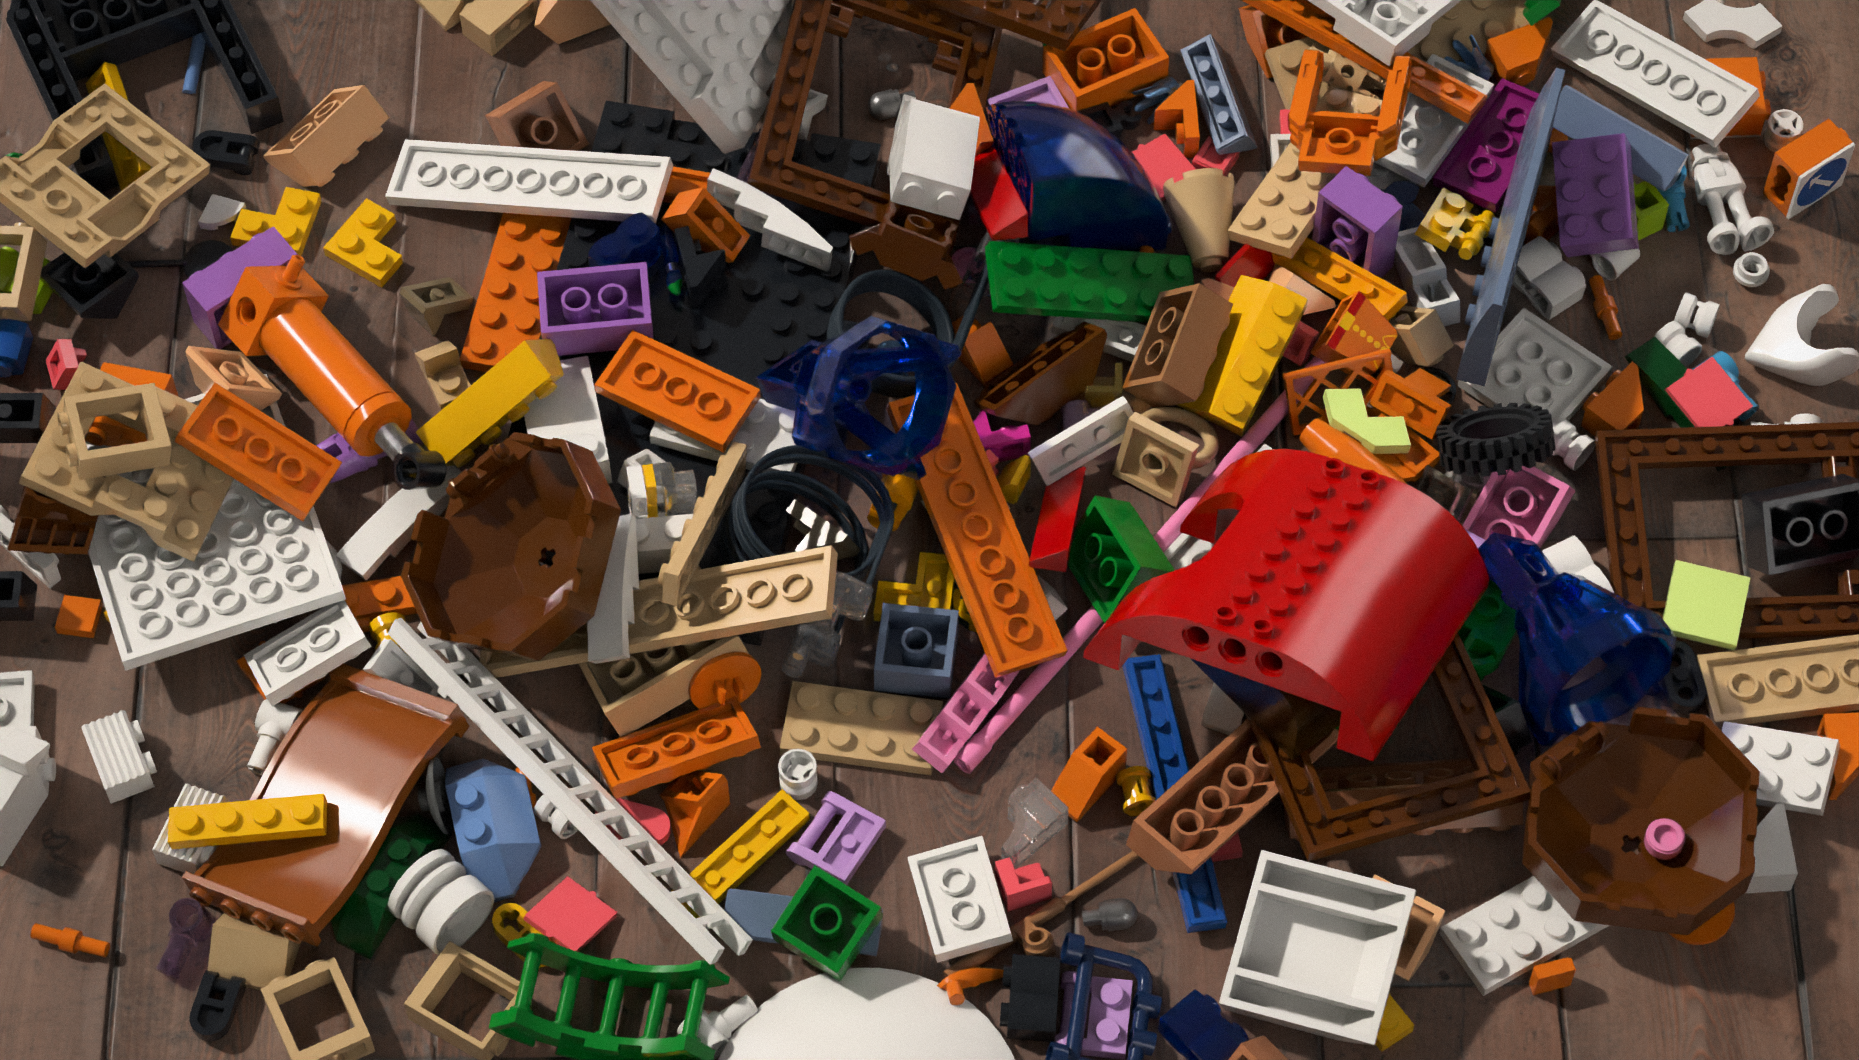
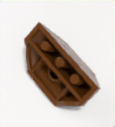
(1046, 377)

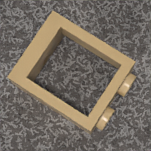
(21, 301)
(122, 458)
(436, 984)
(344, 1046)

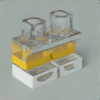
(659, 491)

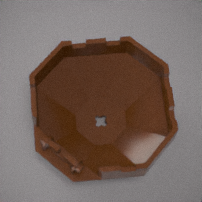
(482, 566)
(1610, 787)

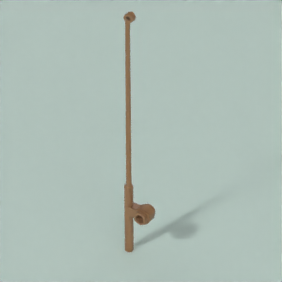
(1029, 934)

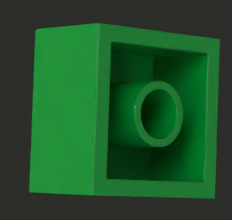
(827, 923)

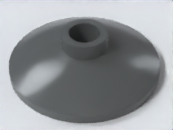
(435, 797)

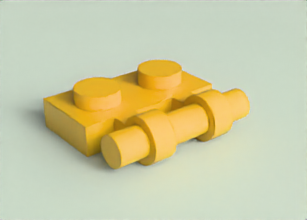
(1447, 216)

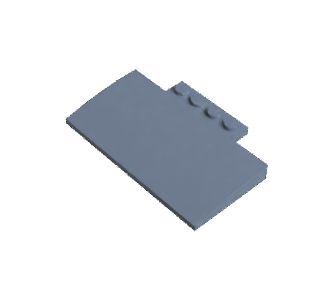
(1508, 236)

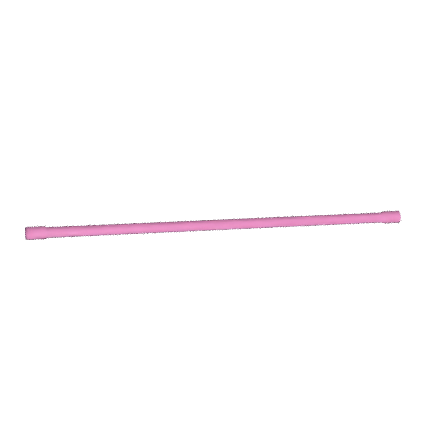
(982, 742)

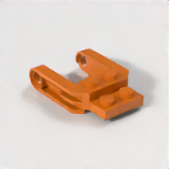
(1344, 139)

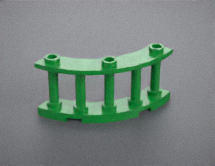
(525, 1027)

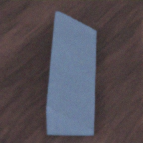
(1218, 96)
(1651, 156)
(760, 911)

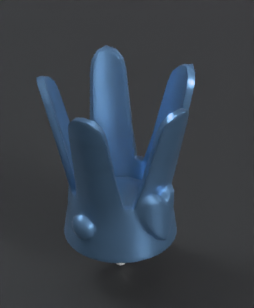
(1474, 61)
(1157, 93)

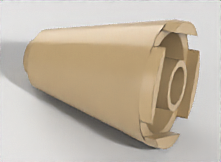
(1203, 214)

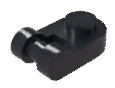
(216, 147)
(214, 1017)

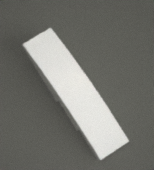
(779, 226)
(392, 526)
(615, 607)

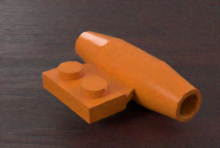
(1405, 467)

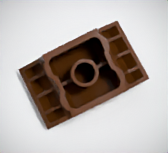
(912, 243)
(50, 526)

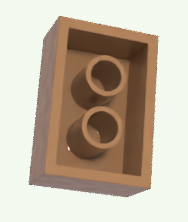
(1178, 346)

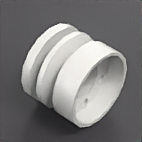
(440, 901)

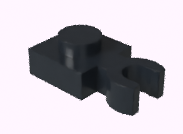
(1113, 119)

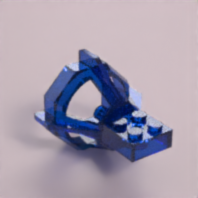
(834, 381)
(1564, 627)

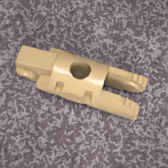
(1336, 64)

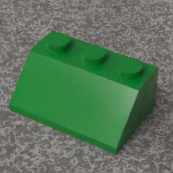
(1113, 553)

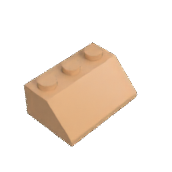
(328, 136)

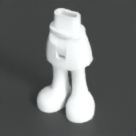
(1719, 183)

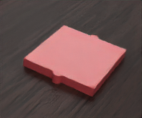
(1162, 161)
(1708, 396)
(570, 915)

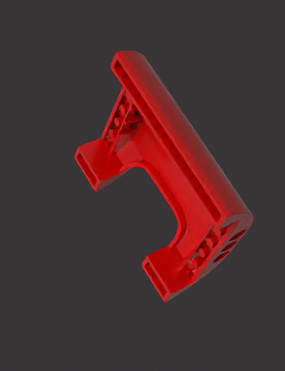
(1314, 588)

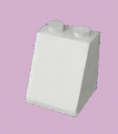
(934, 159)

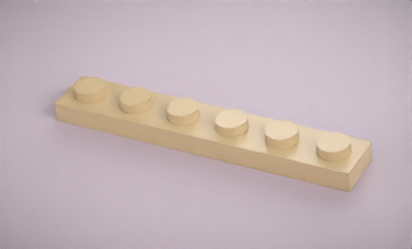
(701, 528)

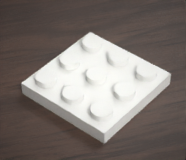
(1540, 368)

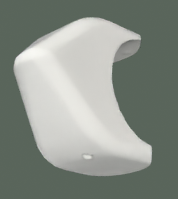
(1786, 347)

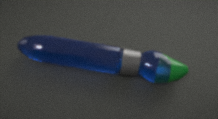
(674, 278)

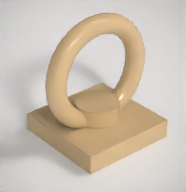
(1160, 458)

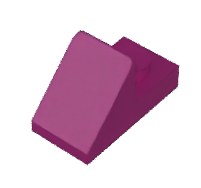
(1006, 443)

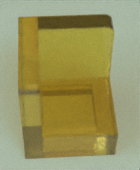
(1105, 389)

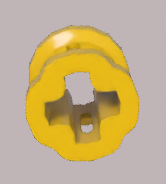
(1135, 789)

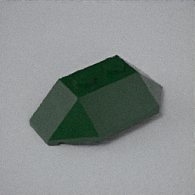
(366, 915)

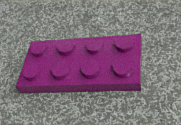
(1486, 152)

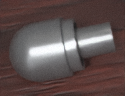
(886, 103)
(1112, 914)

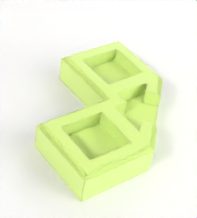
(1378, 434)

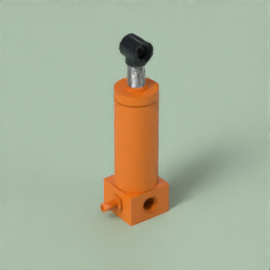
(280, 316)

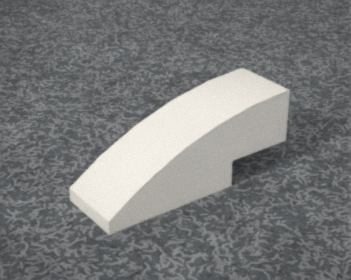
(1425, 277)

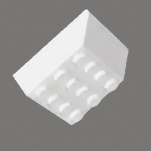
(1317, 949)

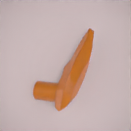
(967, 978)

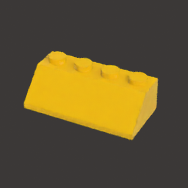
(1248, 352)
(493, 401)

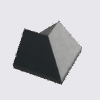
(94, 290)

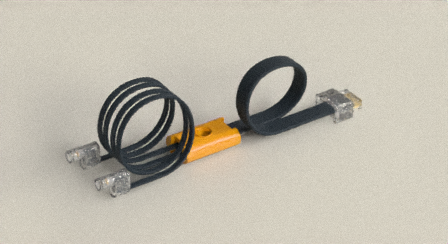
(894, 495)

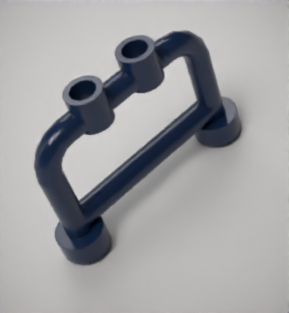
(1144, 1005)

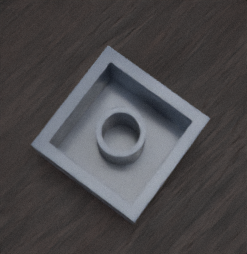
(916, 650)

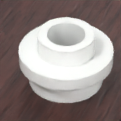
(1755, 263)

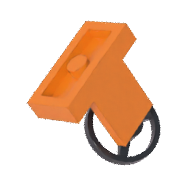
(1416, 398)

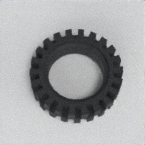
(1495, 439)

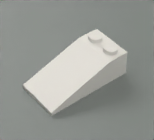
(572, 412)

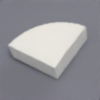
(220, 212)

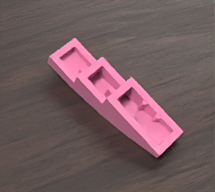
(962, 715)

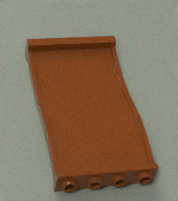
(363, 749)

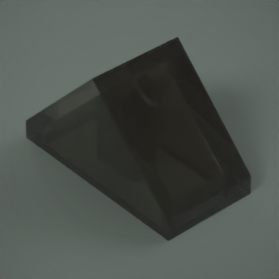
(1448, 491)

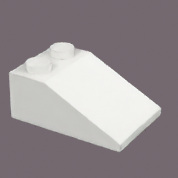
(21, 795)

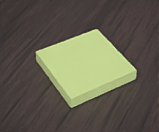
(1706, 604)

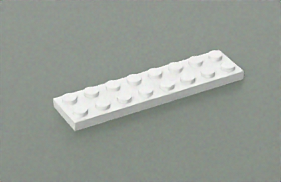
(529, 180)

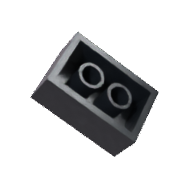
(1802, 524)

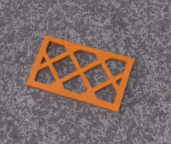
(1319, 373)

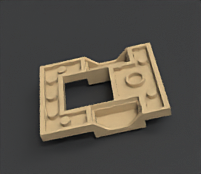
(71, 210)
(174, 504)

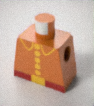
(1355, 331)

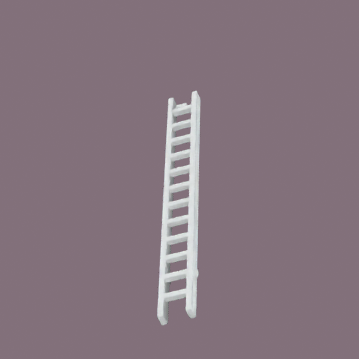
(543, 775)

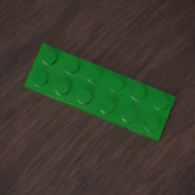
(1081, 280)

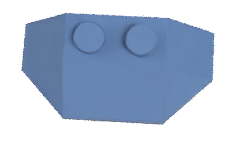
(493, 824)

